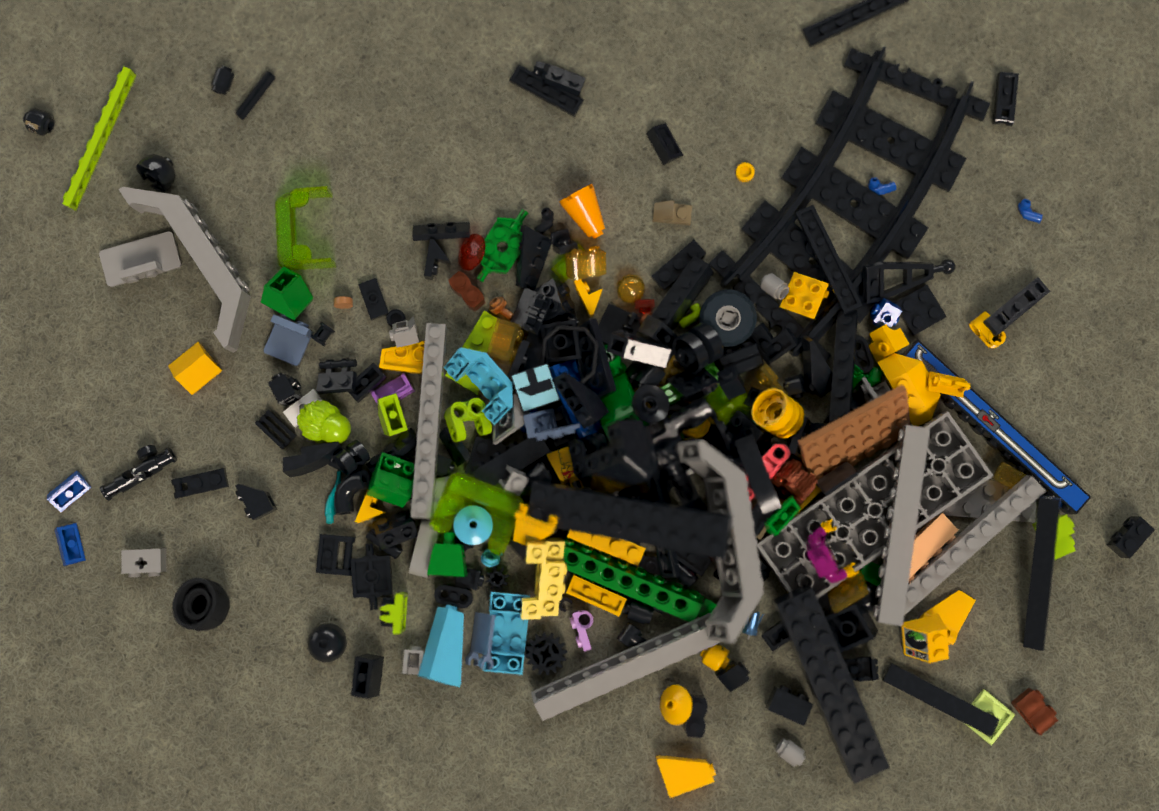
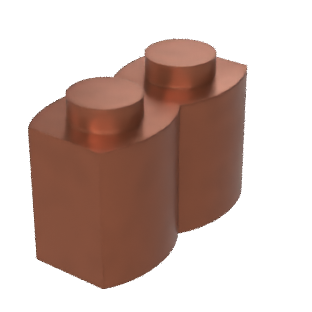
(462, 287)
(1034, 711)

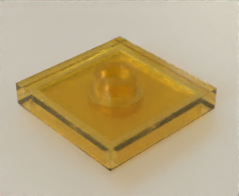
(847, 592)

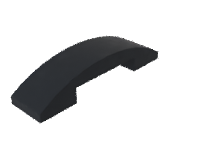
(757, 474)

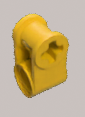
(984, 333)

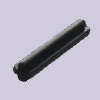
(255, 95)

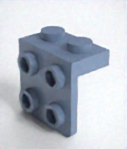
(288, 339)
(543, 425)

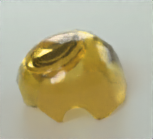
(630, 288)

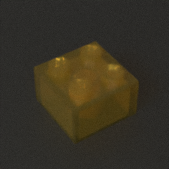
(505, 341)

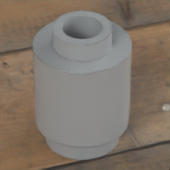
(774, 286)
(790, 752)

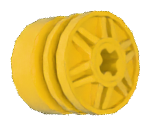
(777, 413)

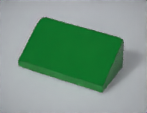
(782, 516)

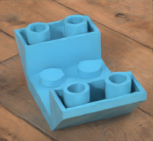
(486, 377)
(508, 633)

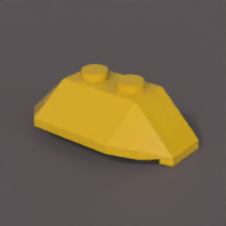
(914, 377)

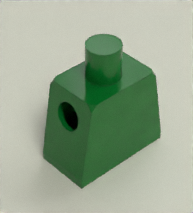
(448, 558)

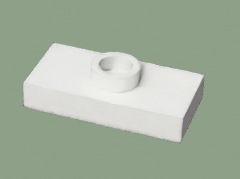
(294, 410)

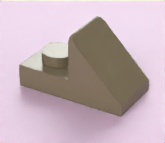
(672, 213)

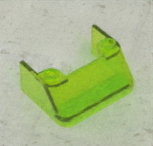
(288, 252)

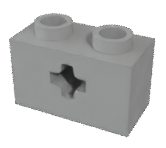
(132, 560)

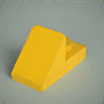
(589, 301)
(367, 511)

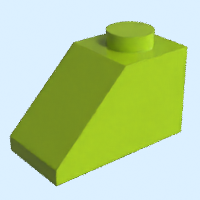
(391, 415)

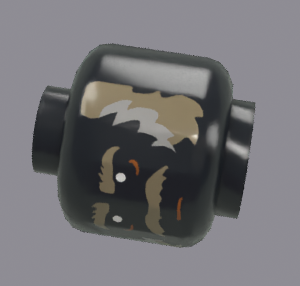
(38, 121)

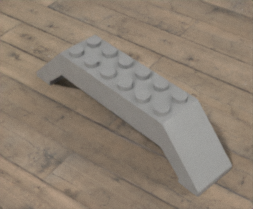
(206, 254)
(740, 570)

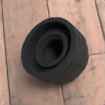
(200, 604)

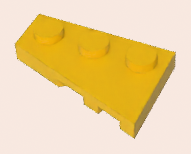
(403, 358)

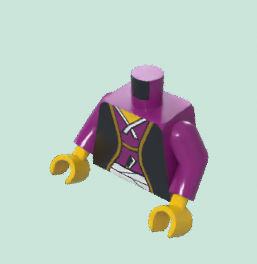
(824, 557)

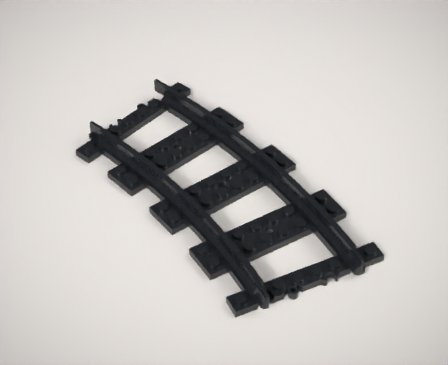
(818, 180)

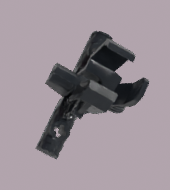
(667, 453)

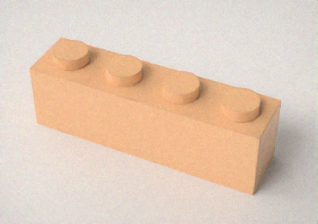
(929, 542)

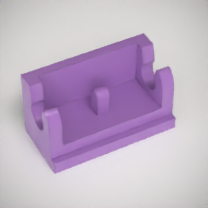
(399, 385)

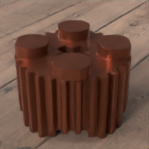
(794, 481)

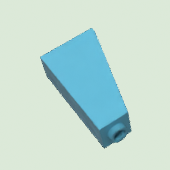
(444, 648)

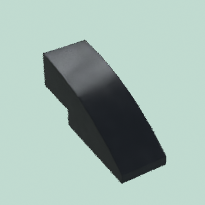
(311, 459)

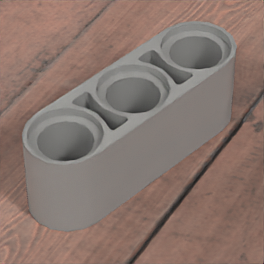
(423, 549)

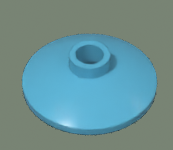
(467, 534)

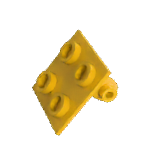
(805, 295)

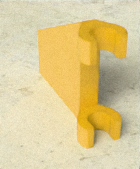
(530, 529)
(953, 612)

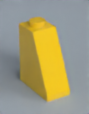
(684, 773)

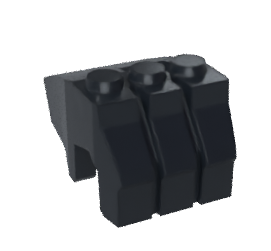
(863, 668)

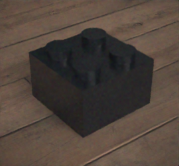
(851, 626)

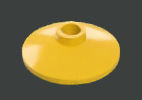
(676, 704)

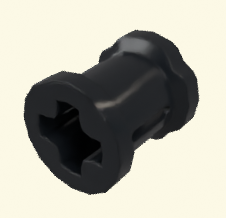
(322, 334)

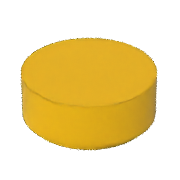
(744, 172)

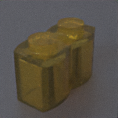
(585, 263)

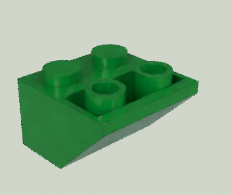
(287, 293)
(392, 480)

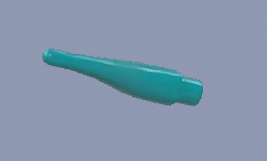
(329, 506)

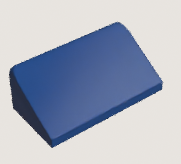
(68, 491)
(69, 544)

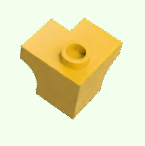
(886, 342)

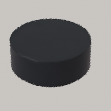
(395, 316)
(146, 452)

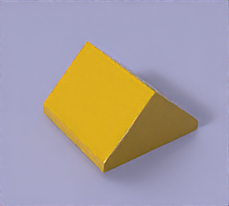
(194, 368)

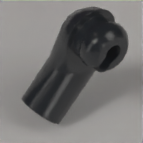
(547, 220)

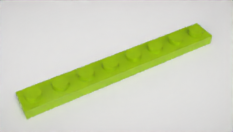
(99, 139)

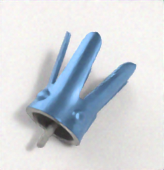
(751, 628)

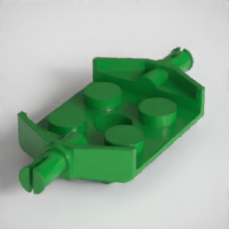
(506, 231)

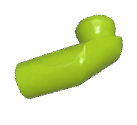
(691, 318)

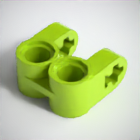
(456, 425)

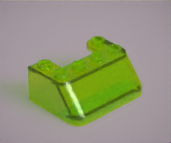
(467, 491)

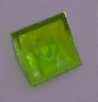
(726, 408)

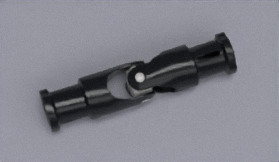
(140, 472)

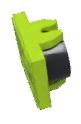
(394, 612)

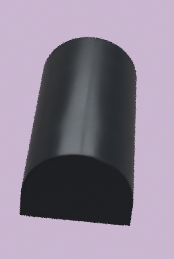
(367, 381)

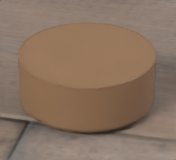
(343, 302)

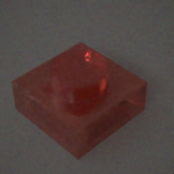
(644, 306)

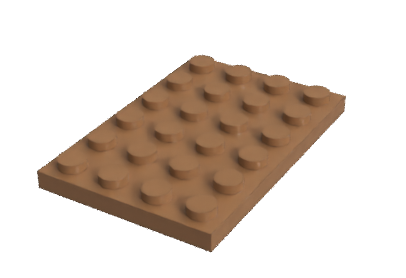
(856, 434)

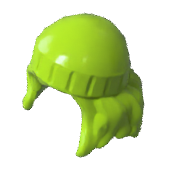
(323, 423)

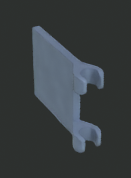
(481, 640)

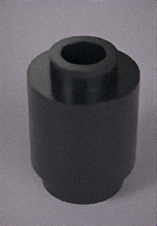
(222, 80)
(638, 612)

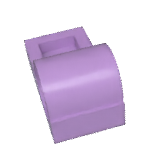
(582, 639)

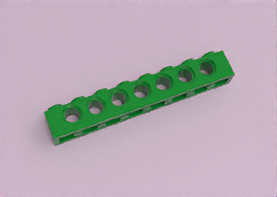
(614, 580)

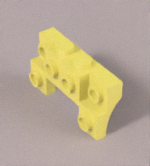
(548, 580)

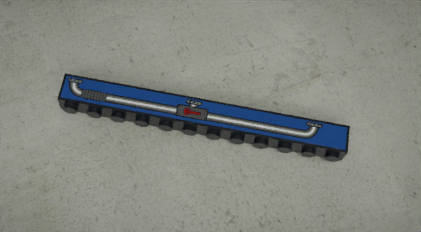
(1005, 437)

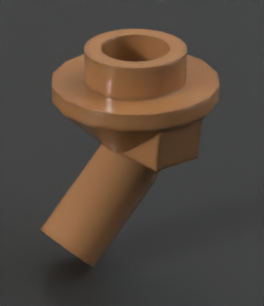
(497, 306)

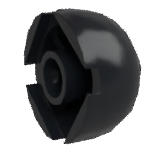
(158, 171)
(327, 642)

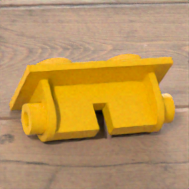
(947, 384)

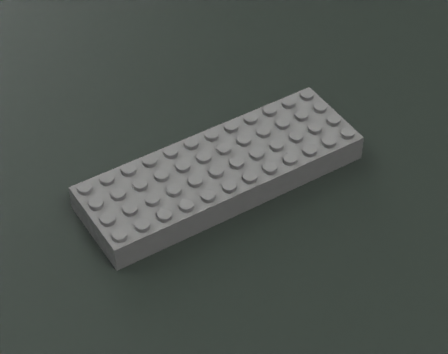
(862, 506)

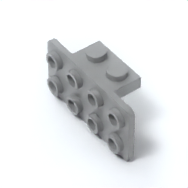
(140, 259)

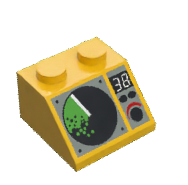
(925, 639)

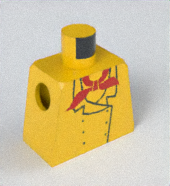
(562, 466)

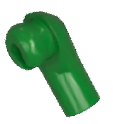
(876, 376)

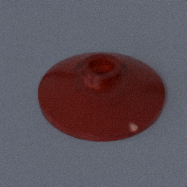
(471, 252)

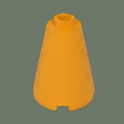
(585, 211)

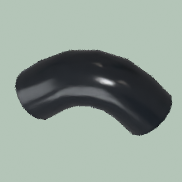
(347, 489)

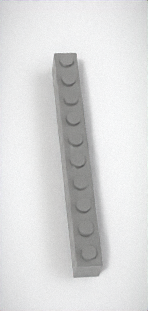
(429, 421)
(902, 525)
(972, 539)
(622, 668)

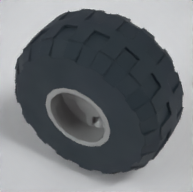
(730, 316)

